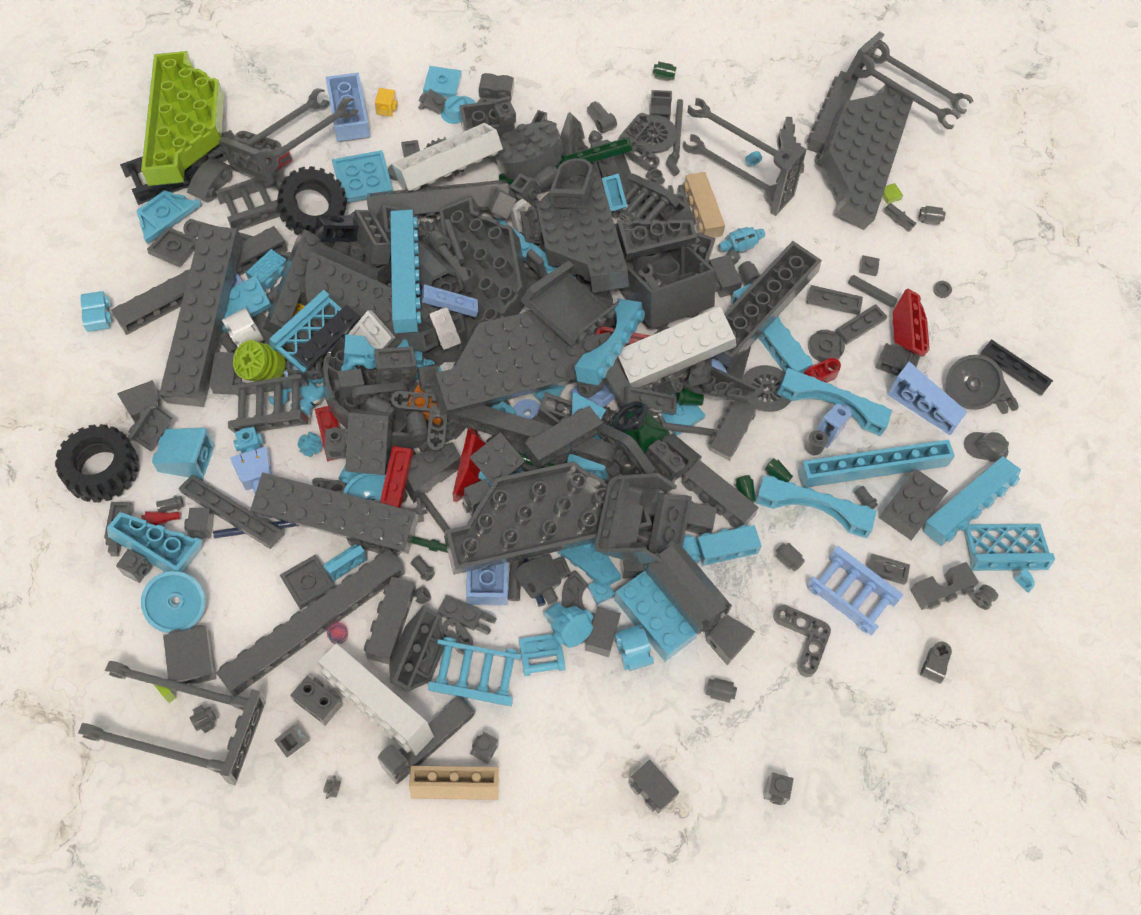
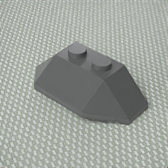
(417, 651)

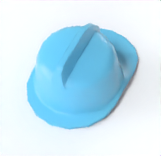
(451, 108)

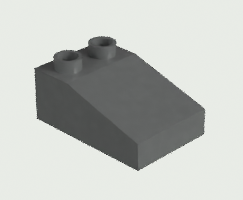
(685, 290)

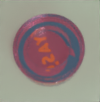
(337, 633)

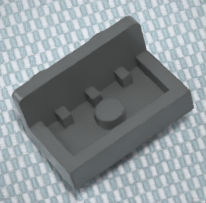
(150, 427)

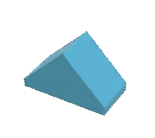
(614, 192)

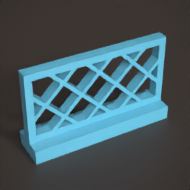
(298, 324)
(1010, 559)

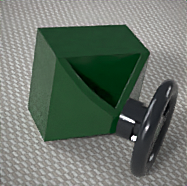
(640, 425)

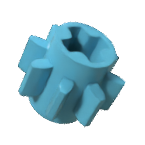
(309, 444)

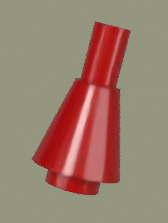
(159, 518)

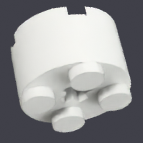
(242, 327)

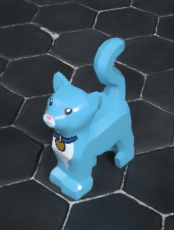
(310, 395)

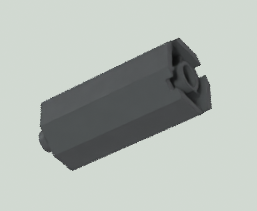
(436, 270)
(688, 588)

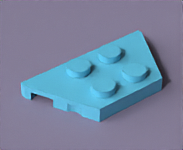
(164, 212)

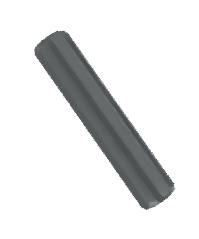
(873, 291)

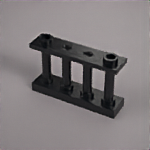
(145, 193)

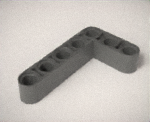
(398, 763)

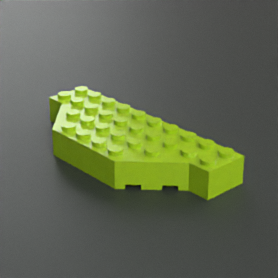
(181, 118)

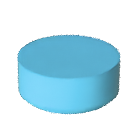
(753, 158)

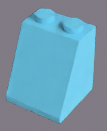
(184, 452)

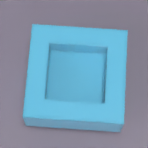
(599, 593)

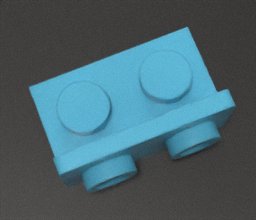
(345, 562)

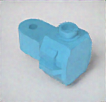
(569, 624)

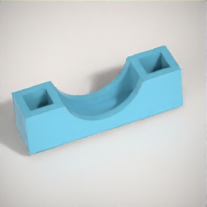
(358, 346)

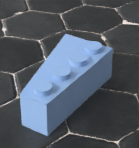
(926, 399)

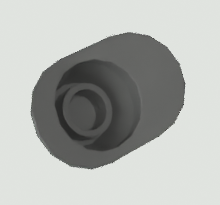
(986, 445)

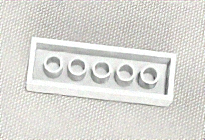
(447, 156)
(677, 348)
(376, 700)

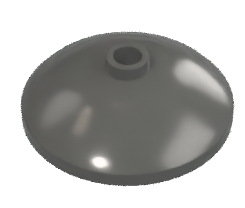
(978, 369)

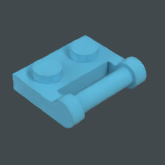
(540, 647)

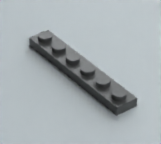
(231, 511)

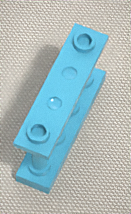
(481, 692)

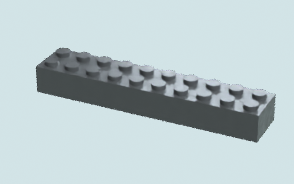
(201, 316)

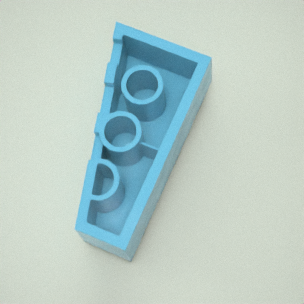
(158, 545)

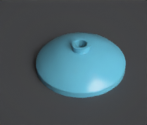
(366, 486)
(160, 608)

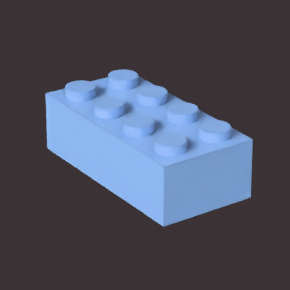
(348, 86)
(487, 586)

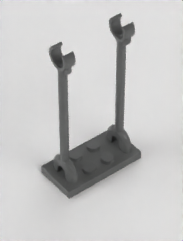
(867, 59)
(252, 161)
(787, 181)
(237, 745)

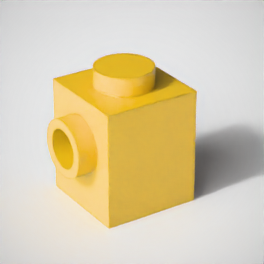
(386, 102)

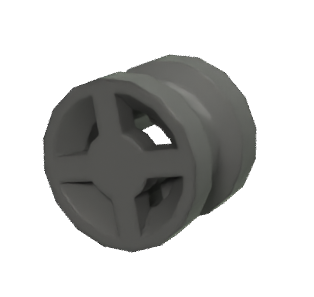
(985, 597)

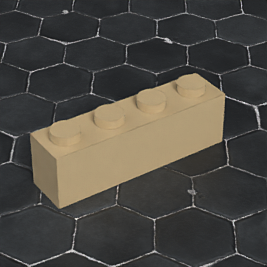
(703, 205)
(454, 782)

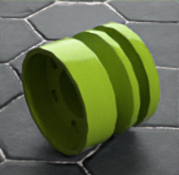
(258, 361)

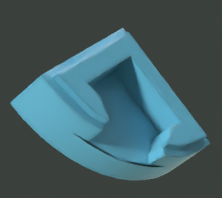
(1025, 580)

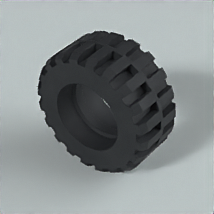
(309, 180)
(88, 443)

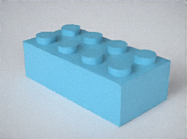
(662, 622)

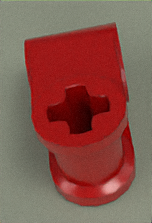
(822, 372)

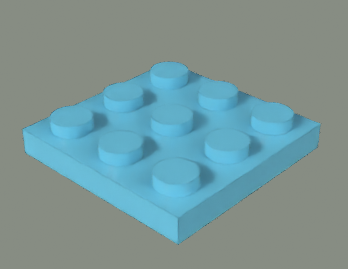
(362, 175)

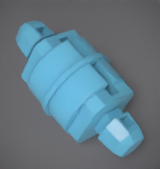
(740, 235)

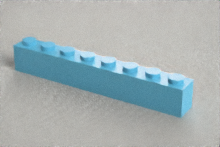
(404, 272)
(875, 463)

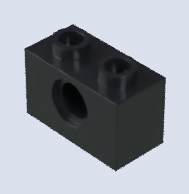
(336, 228)

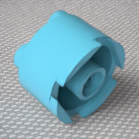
(635, 648)

